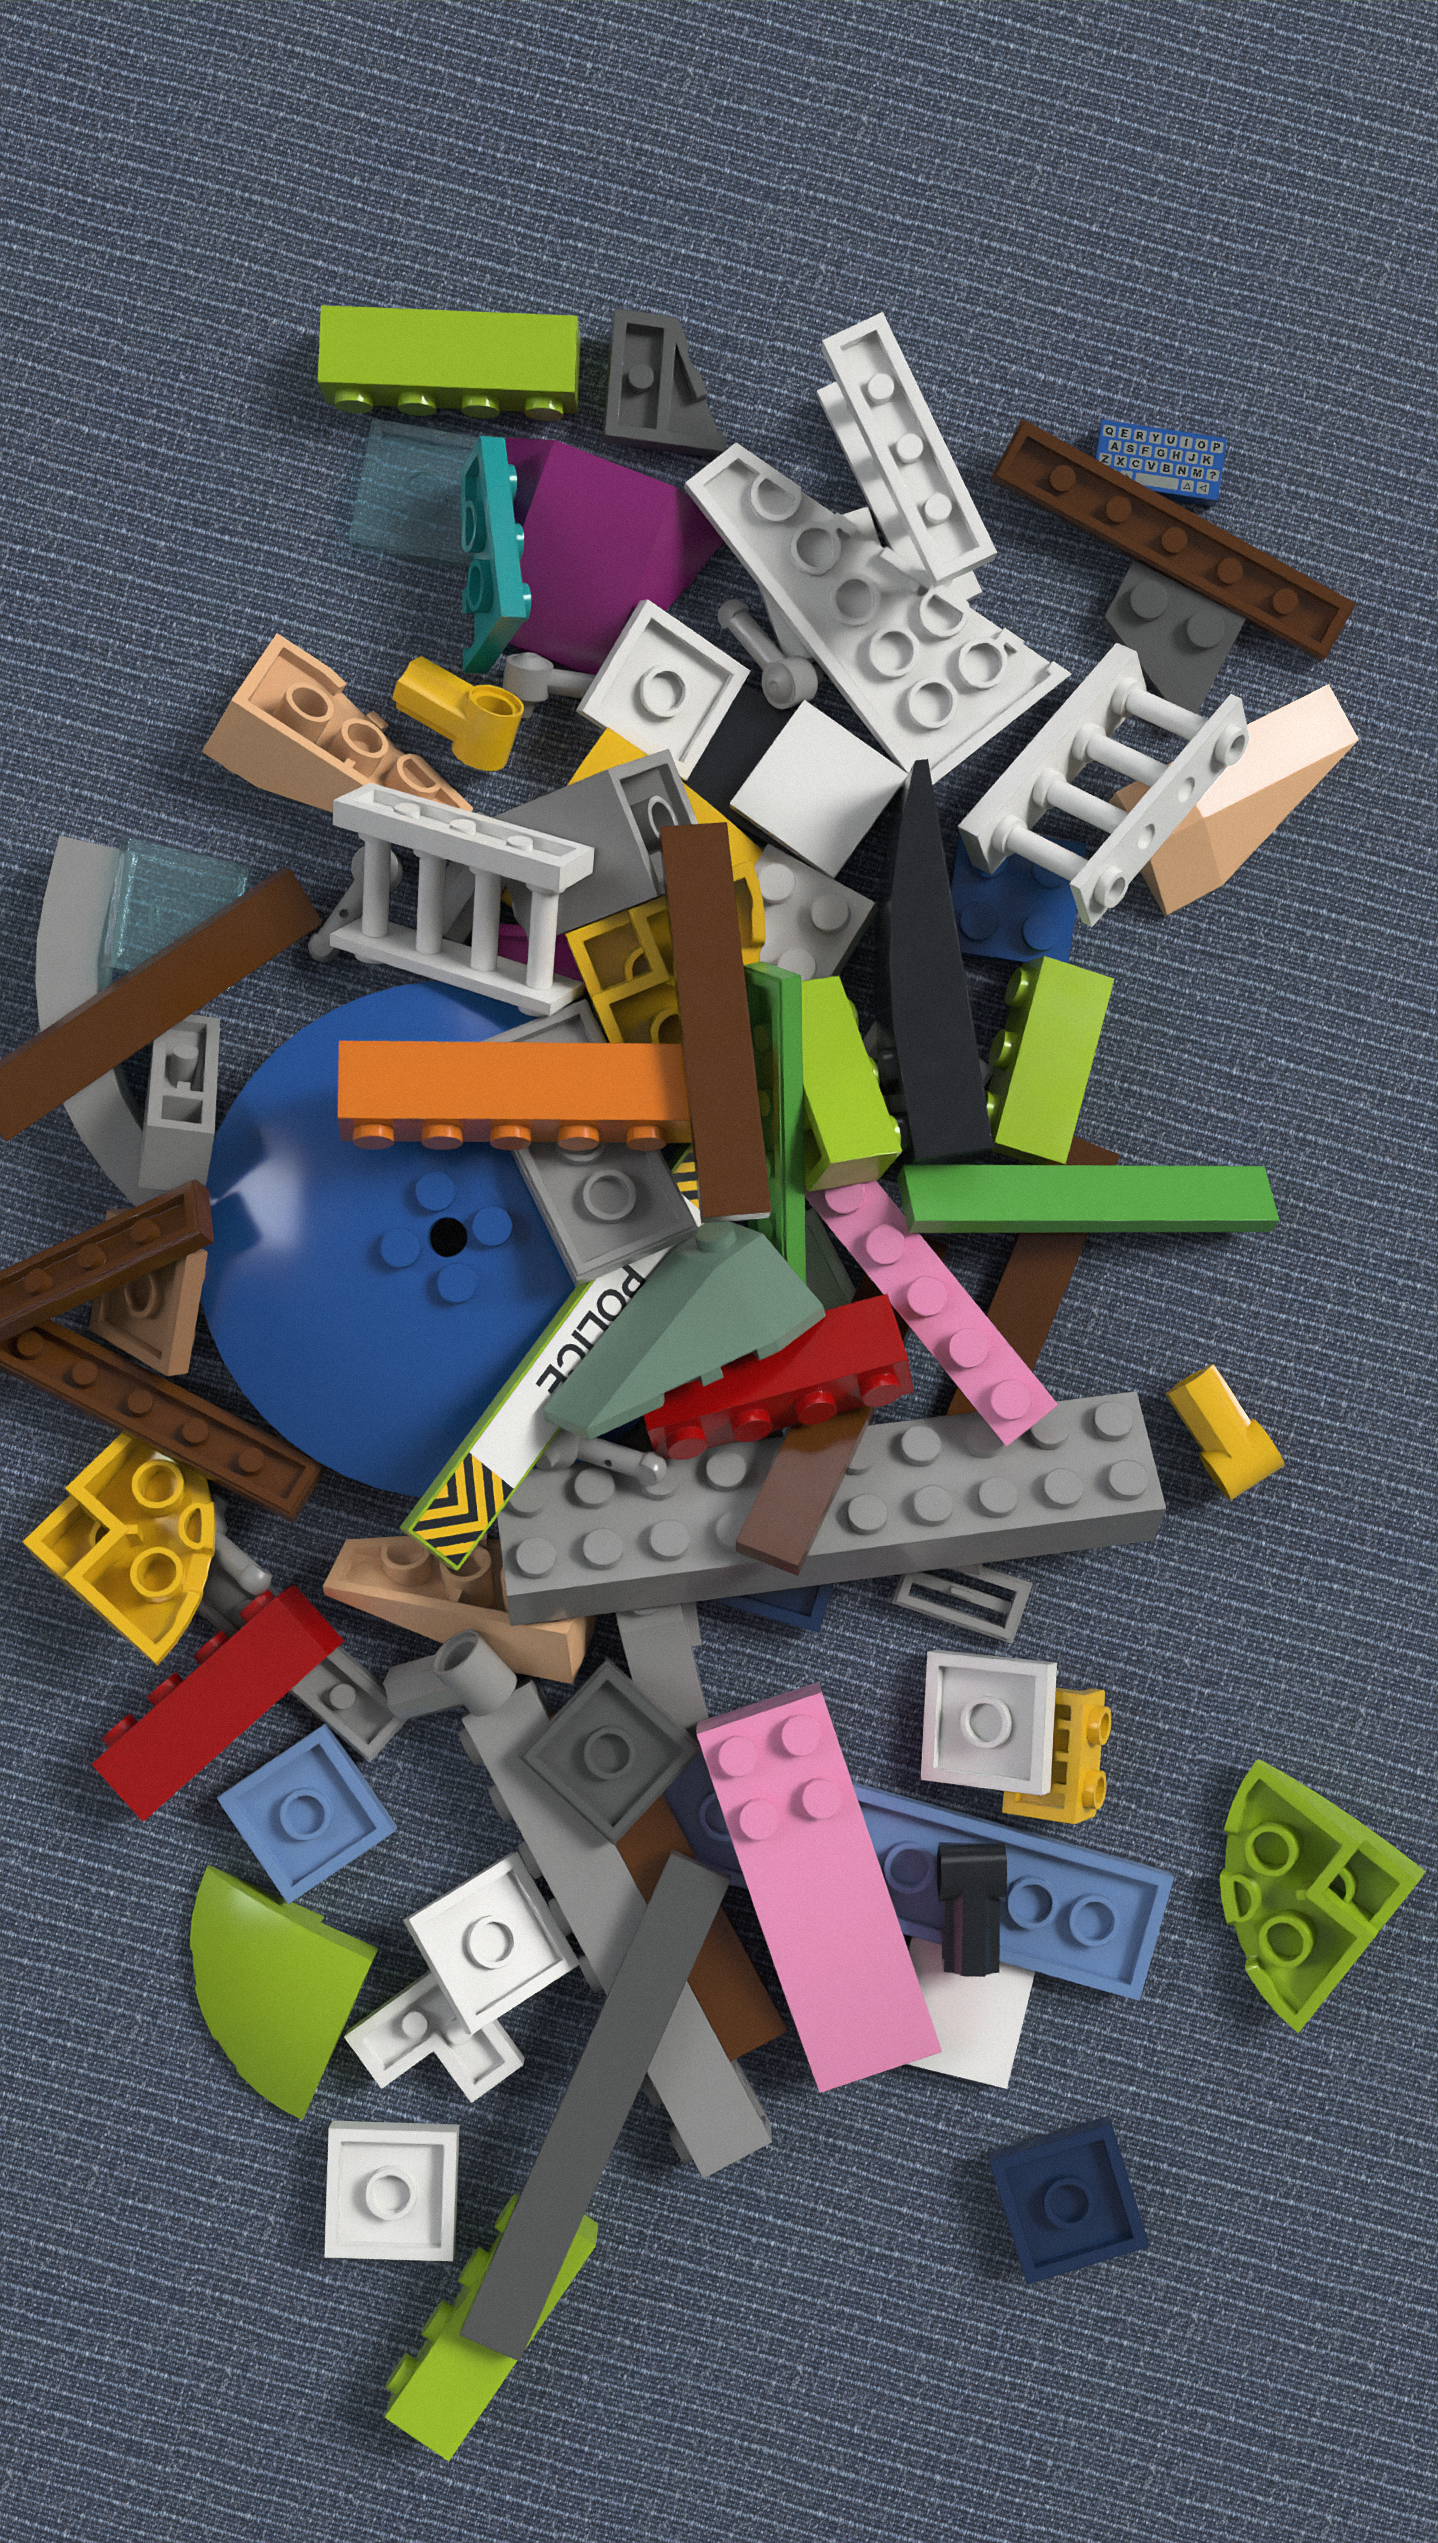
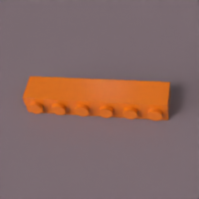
(512, 1094)

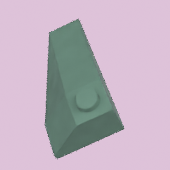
(696, 1312)

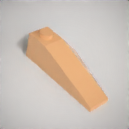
(419, 1592)

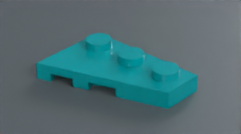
(490, 532)

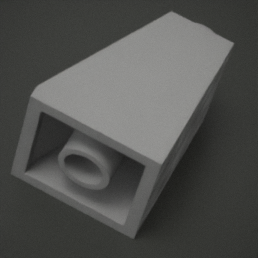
(621, 819)

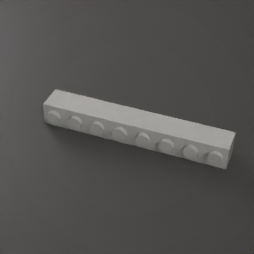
(600, 1903)

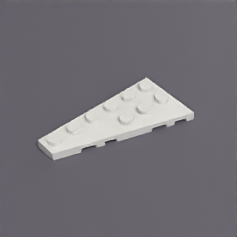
(902, 653)

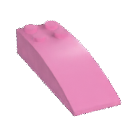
(817, 1887)

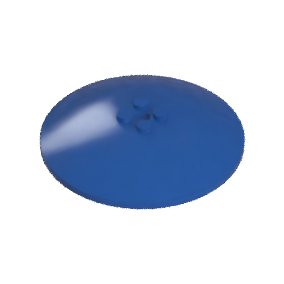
(327, 1263)

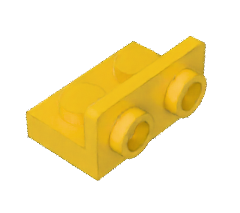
(1076, 1777)

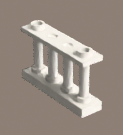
(902, 458)
(1080, 735)
(490, 851)

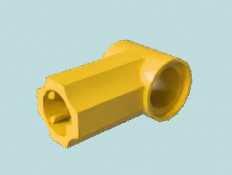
(476, 718)
(1232, 1445)

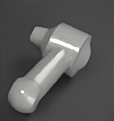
(534, 678)
(784, 680)
(349, 907)
(567, 1447)
(232, 1558)

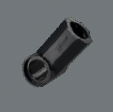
(971, 1888)

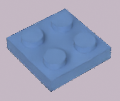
(307, 1813)

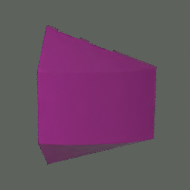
(597, 548)

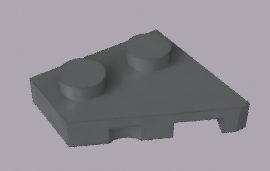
(654, 389)
(1175, 633)

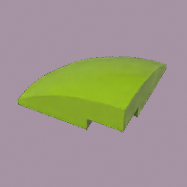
(1304, 1889)
(273, 1985)

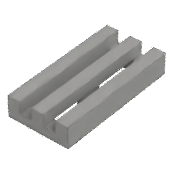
(1013, 1609)

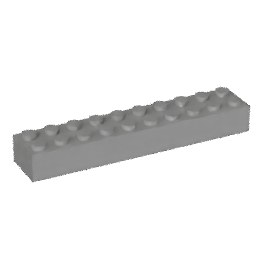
(908, 1504)

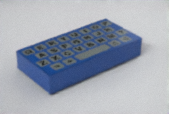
(1167, 461)

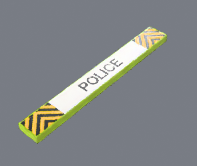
(513, 1427)

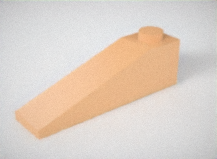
(308, 741)
(1248, 801)

